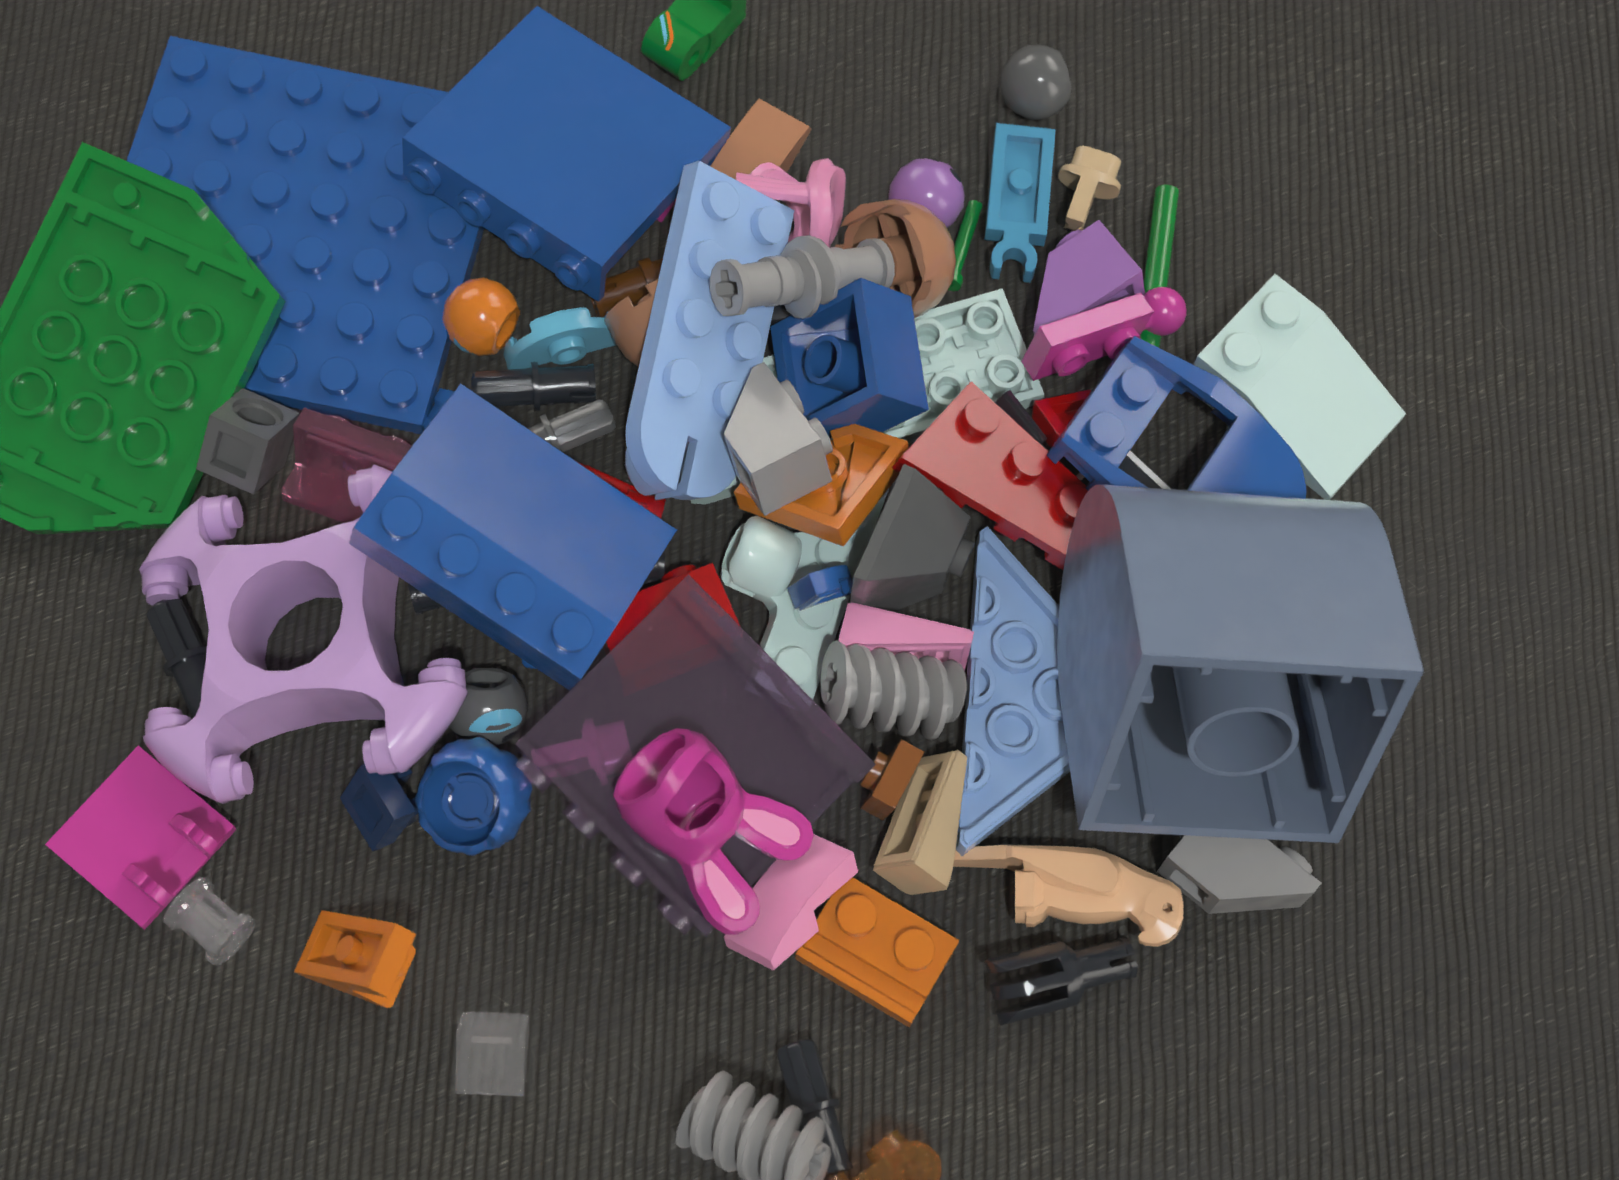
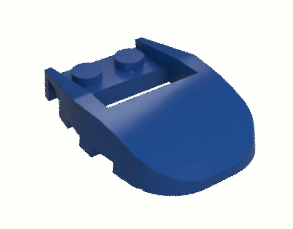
(1106, 426)

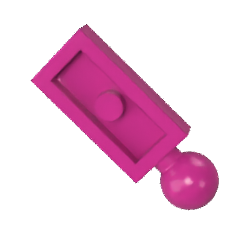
(1102, 331)

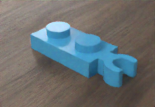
(1019, 195)

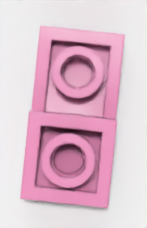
(788, 900)

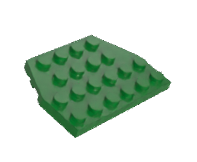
(120, 350)

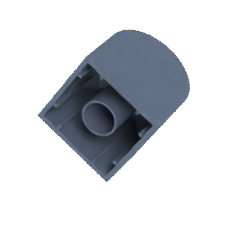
(1228, 662)

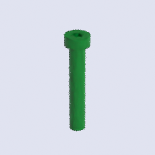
(964, 240)

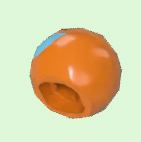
(480, 316)

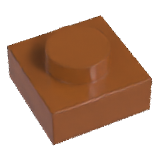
(889, 778)

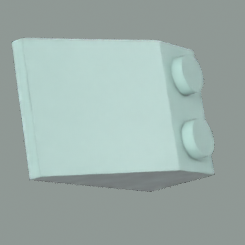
(1304, 382)

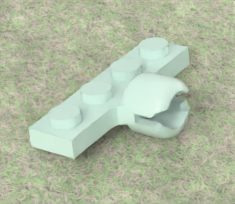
(768, 560)

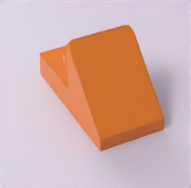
(358, 956)

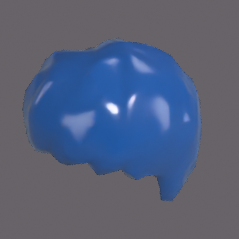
(472, 797)

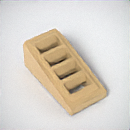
(924, 827)

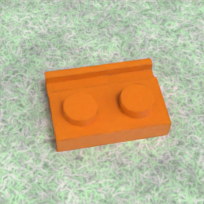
(877, 950)

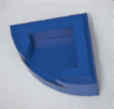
(821, 587)

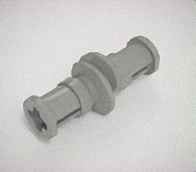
(800, 277)

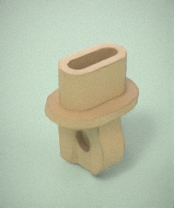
(1090, 176)

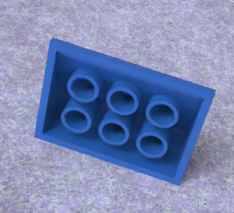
(512, 536)

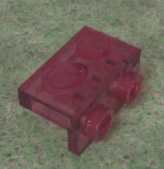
(328, 453)

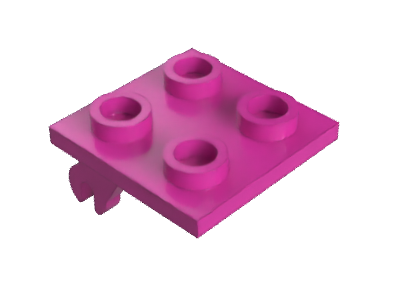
(141, 837)

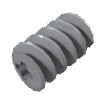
(891, 688)
(751, 1137)

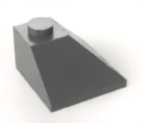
(912, 546)

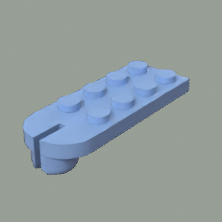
(692, 353)

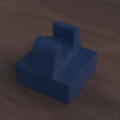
(379, 806)

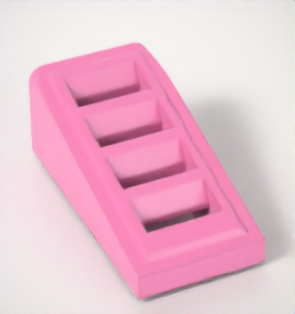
(904, 633)

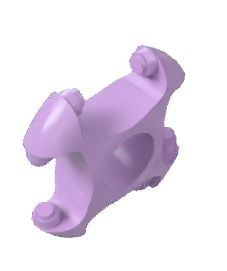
(244, 599)

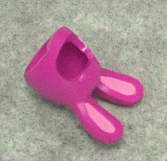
(689, 805)

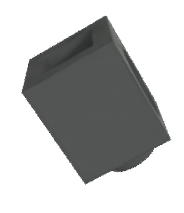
(247, 441)

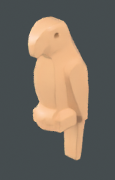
(1084, 888)

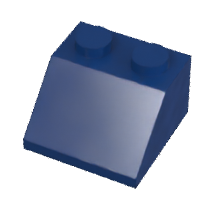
(854, 359)

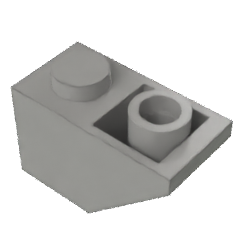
(774, 445)
(1239, 874)

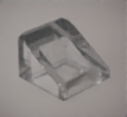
(491, 1053)

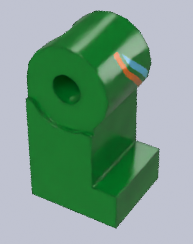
(691, 33)

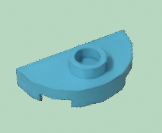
(559, 339)

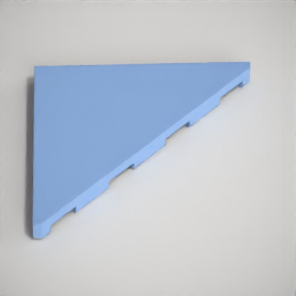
(1012, 695)

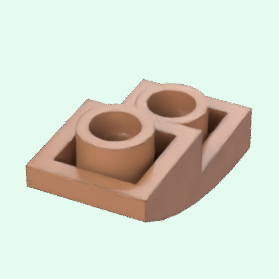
(761, 138)

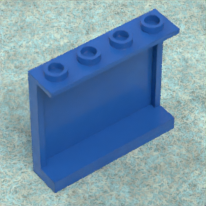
(559, 149)

